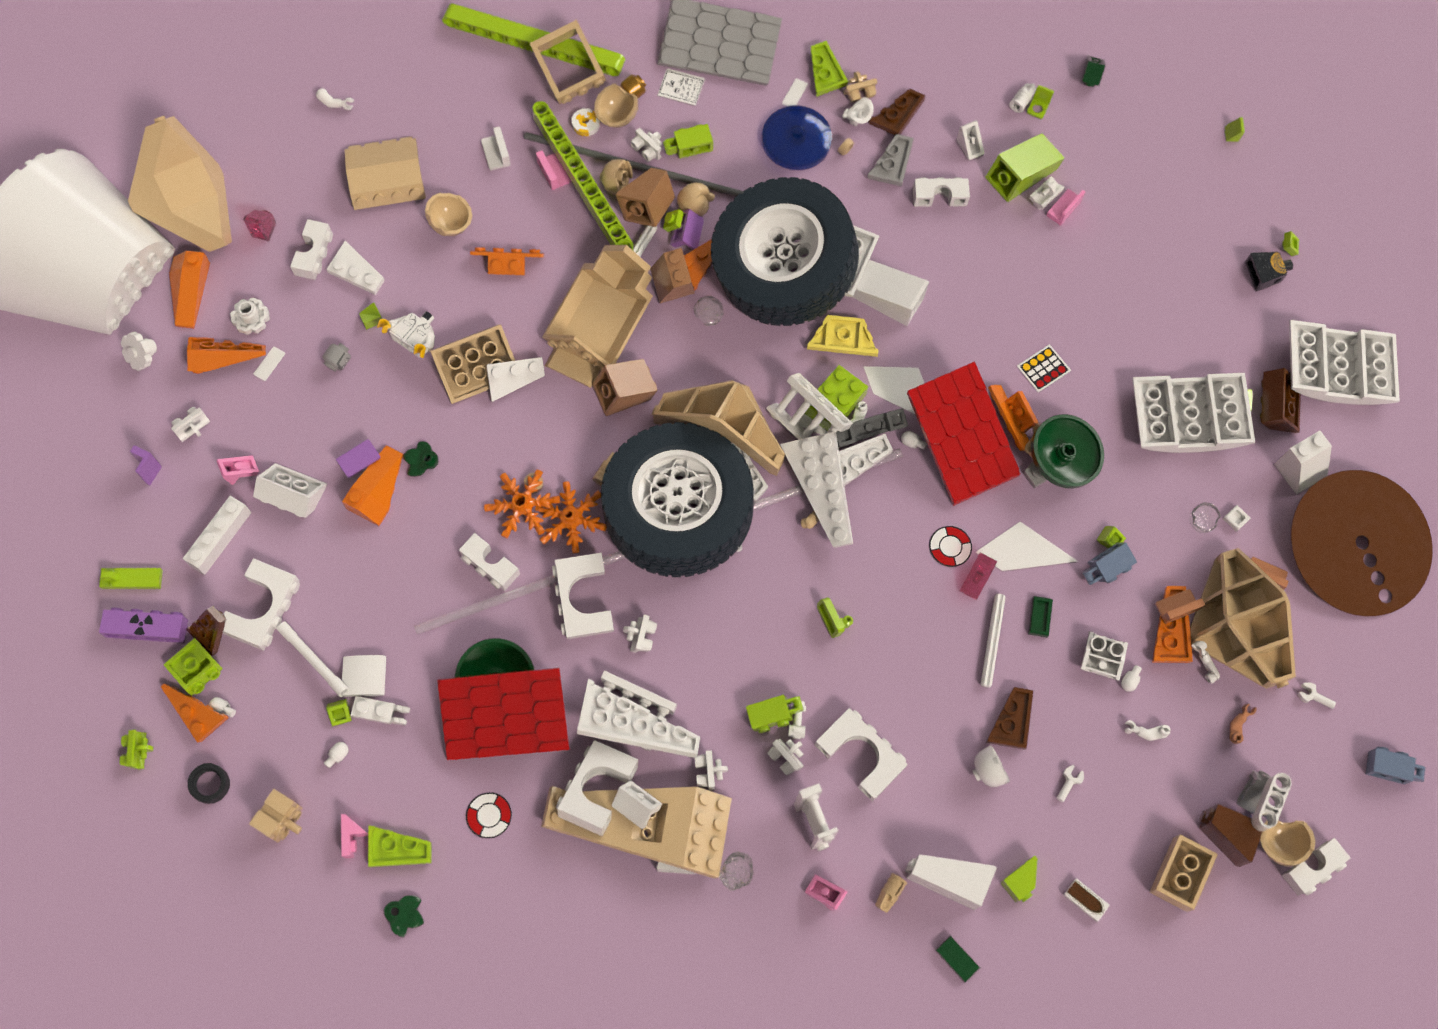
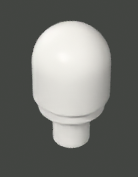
(912, 440)
(1131, 679)
(221, 706)
(336, 754)

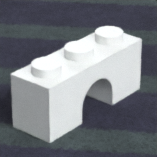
(954, 189)
(309, 263)
(500, 574)
(1330, 858)

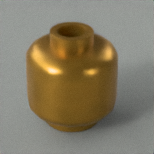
(634, 85)

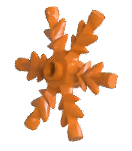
(519, 499)
(571, 517)

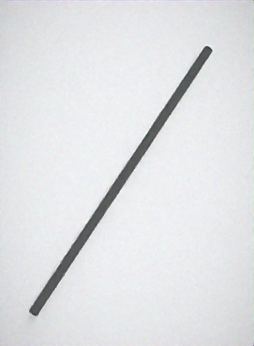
(639, 166)

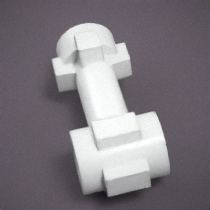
(797, 731)

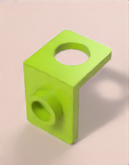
(1041, 98)

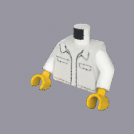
(411, 332)

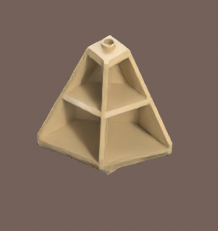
(180, 186)
(728, 410)
(1246, 621)

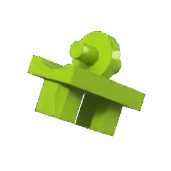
(137, 749)

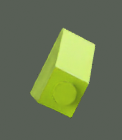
(1022, 881)

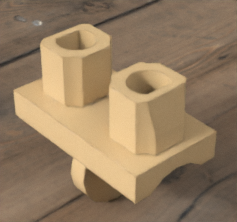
(853, 90)

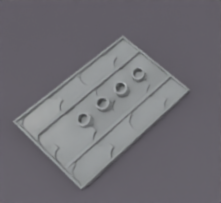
(719, 41)

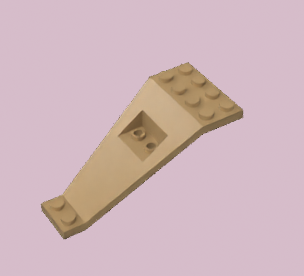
(683, 833)

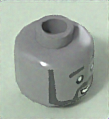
(336, 357)

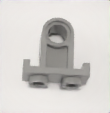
(1252, 791)

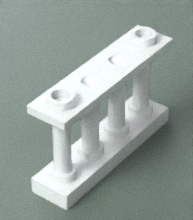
(812, 397)
(646, 697)
(808, 802)

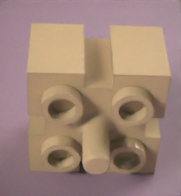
(277, 817)

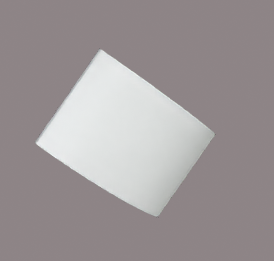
(1343, 364)
(1193, 413)

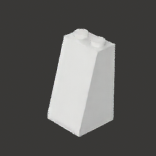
(891, 291)
(952, 878)

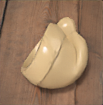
(696, 198)

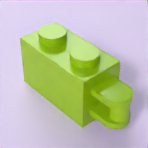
(690, 141)
(773, 712)

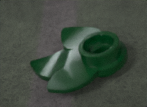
(418, 459)
(407, 915)

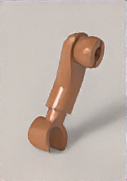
(1236, 724)

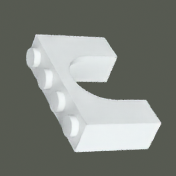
(568, 573)
(259, 631)
(850, 728)
(598, 761)

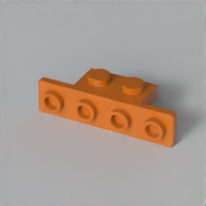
(506, 262)
(1015, 413)

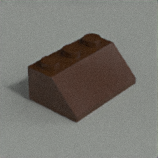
(1280, 402)

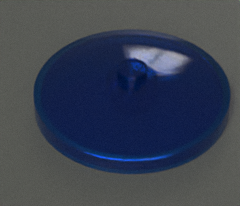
(796, 137)

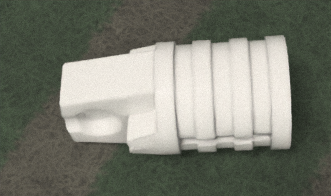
(1022, 97)

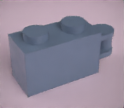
(1110, 564)
(1393, 766)

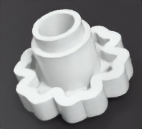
(250, 316)
(138, 350)

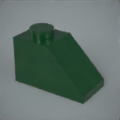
(1093, 71)

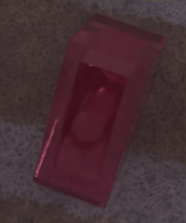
(260, 224)
(978, 576)

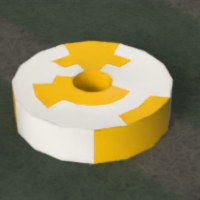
(585, 129)

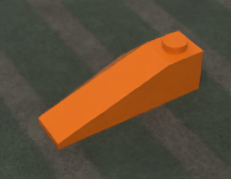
(187, 283)
(207, 355)
(374, 488)

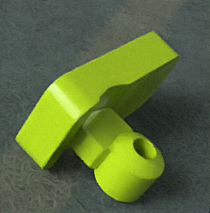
(831, 618)

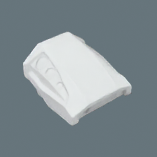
(1104, 656)

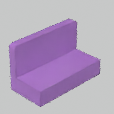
(690, 230)
(358, 458)
(148, 466)

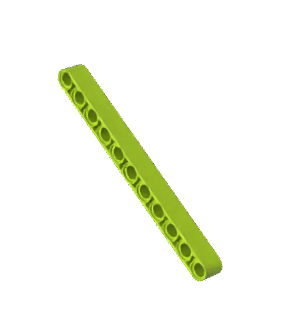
(522, 35)
(580, 173)

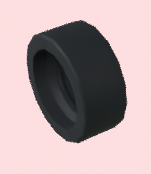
(198, 772)

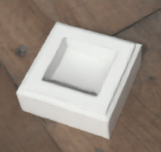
(1236, 518)

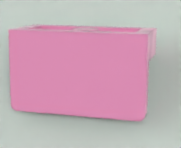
(552, 170)
(1065, 206)

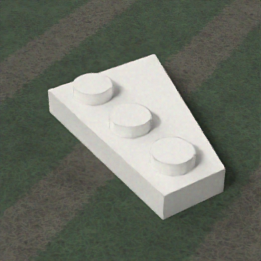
(355, 269)

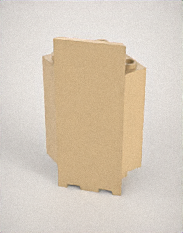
(598, 314)

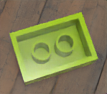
(842, 391)

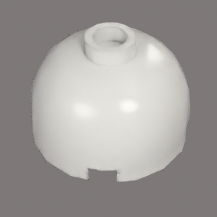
(990, 768)

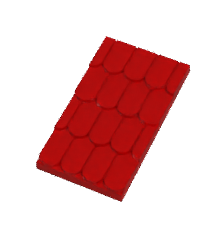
(963, 433)
(503, 714)

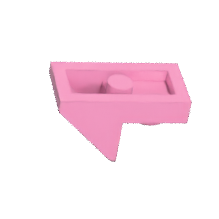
(237, 467)
(349, 830)
(825, 892)

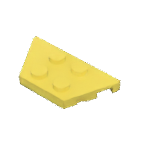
(843, 336)

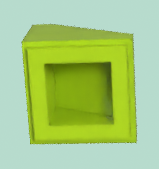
(1234, 130)
(1109, 536)
(339, 712)

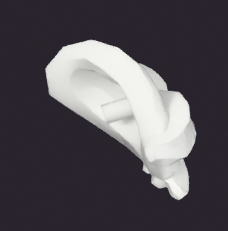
(859, 112)

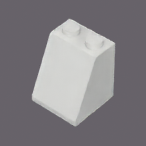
(1306, 462)

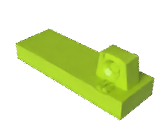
(131, 578)

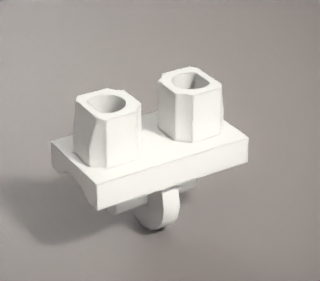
(649, 142)
(1046, 193)
(191, 424)
(643, 626)
(792, 761)
(707, 780)

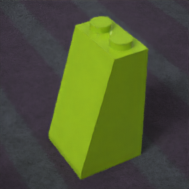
(1023, 166)

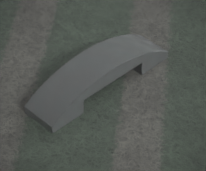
(872, 426)

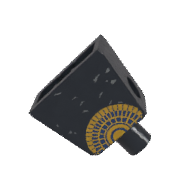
(1267, 269)

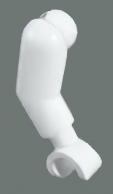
(330, 102)
(860, 411)
(1213, 674)
(1149, 734)

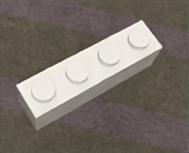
(217, 535)

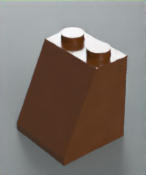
(1231, 833)

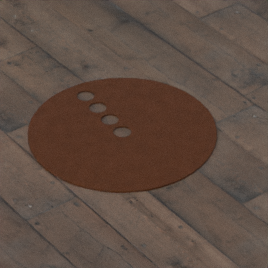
(1326, 548)

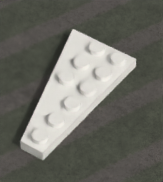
(820, 475)
(626, 722)

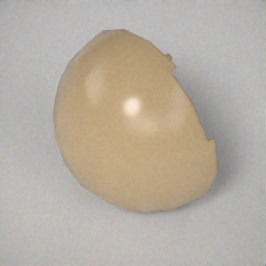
(615, 106)
(448, 214)
(1288, 842)

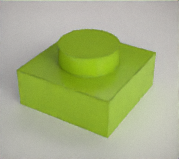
(673, 220)
(1291, 243)

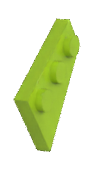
(826, 69)
(396, 849)

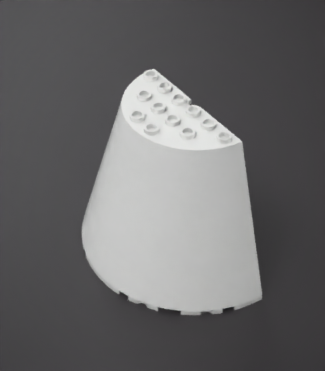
(73, 245)

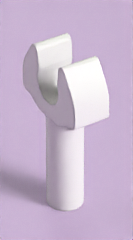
(1313, 695)
(1070, 781)

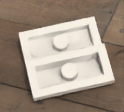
(364, 675)

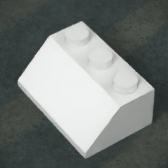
(289, 490)

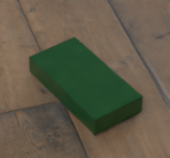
(1040, 616)
(957, 959)

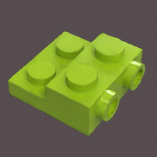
(193, 667)

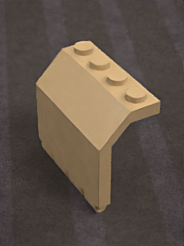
(384, 173)

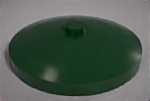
(1067, 451)
(493, 657)

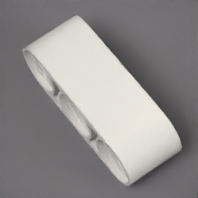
(1279, 796)

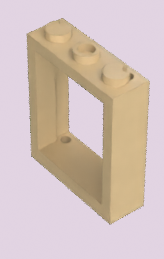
(555, 38)

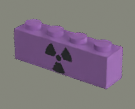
(143, 625)

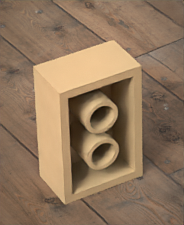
(1183, 873)

